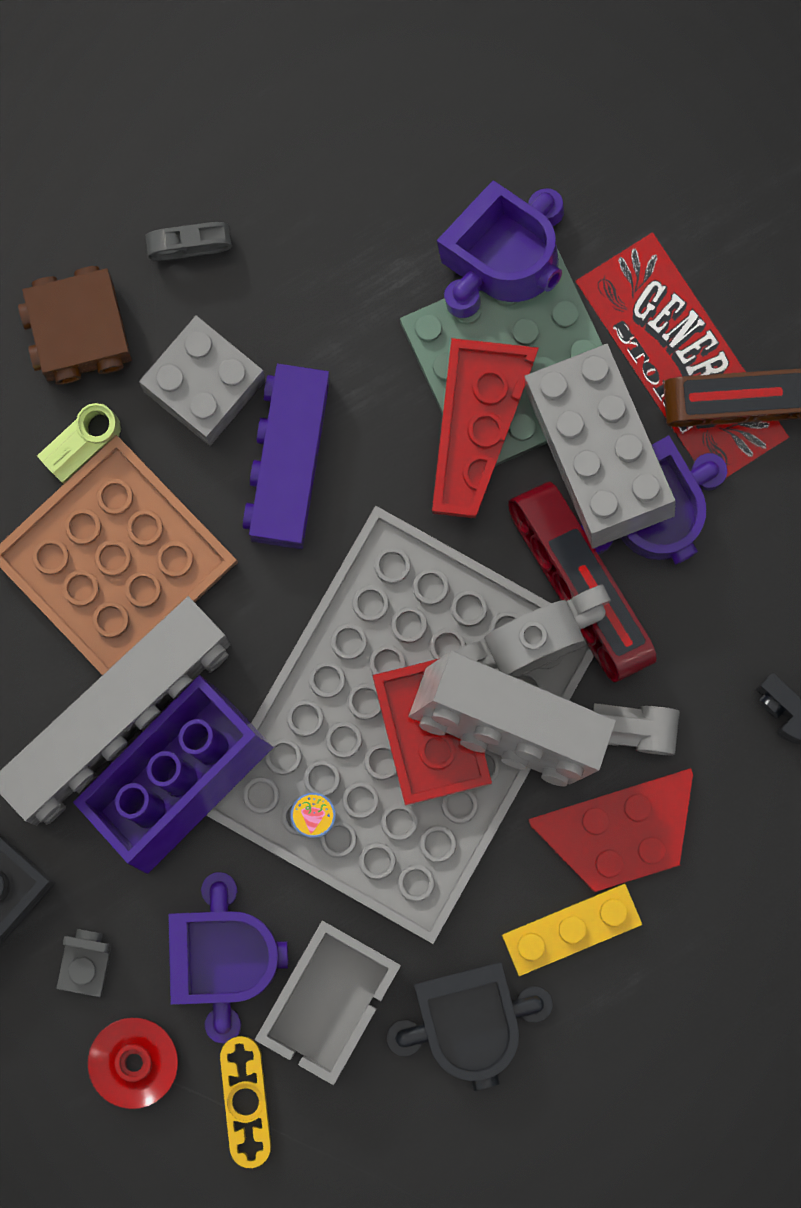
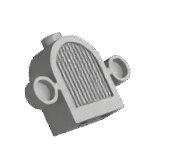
(540, 634)

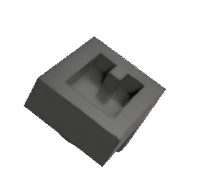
(84, 963)

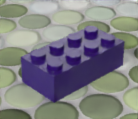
(172, 775)

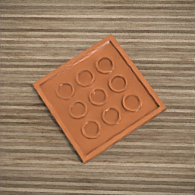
(112, 555)

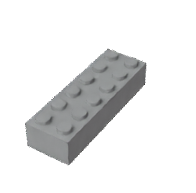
(111, 713)

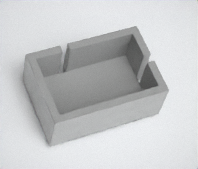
(327, 1002)

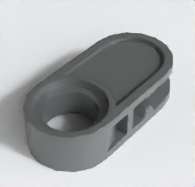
(188, 241)

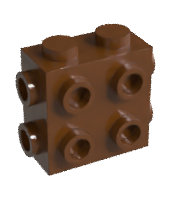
(75, 325)

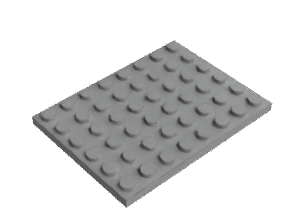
(388, 608)

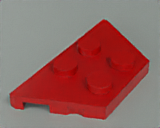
(621, 832)

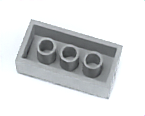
(600, 446)
(511, 719)

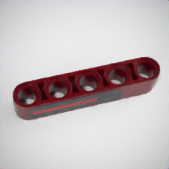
(575, 567)

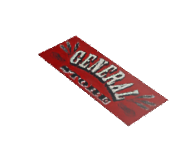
(669, 337)

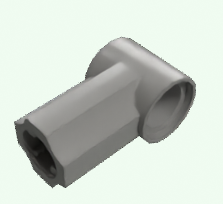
(647, 729)

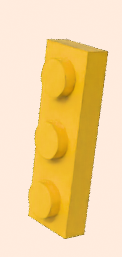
(571, 929)

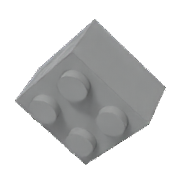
(202, 380)

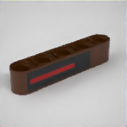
(733, 398)

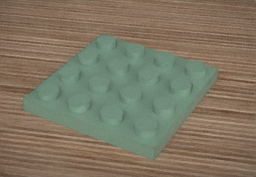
(550, 321)

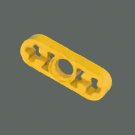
(260, 1134)

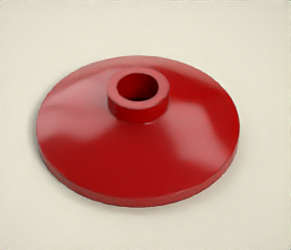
(109, 1068)

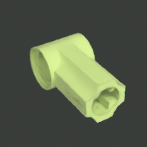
(76, 445)

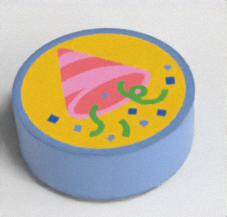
(313, 815)

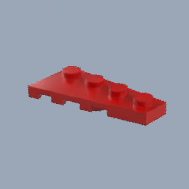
(478, 410)

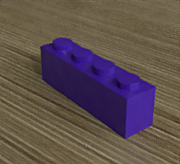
(288, 456)

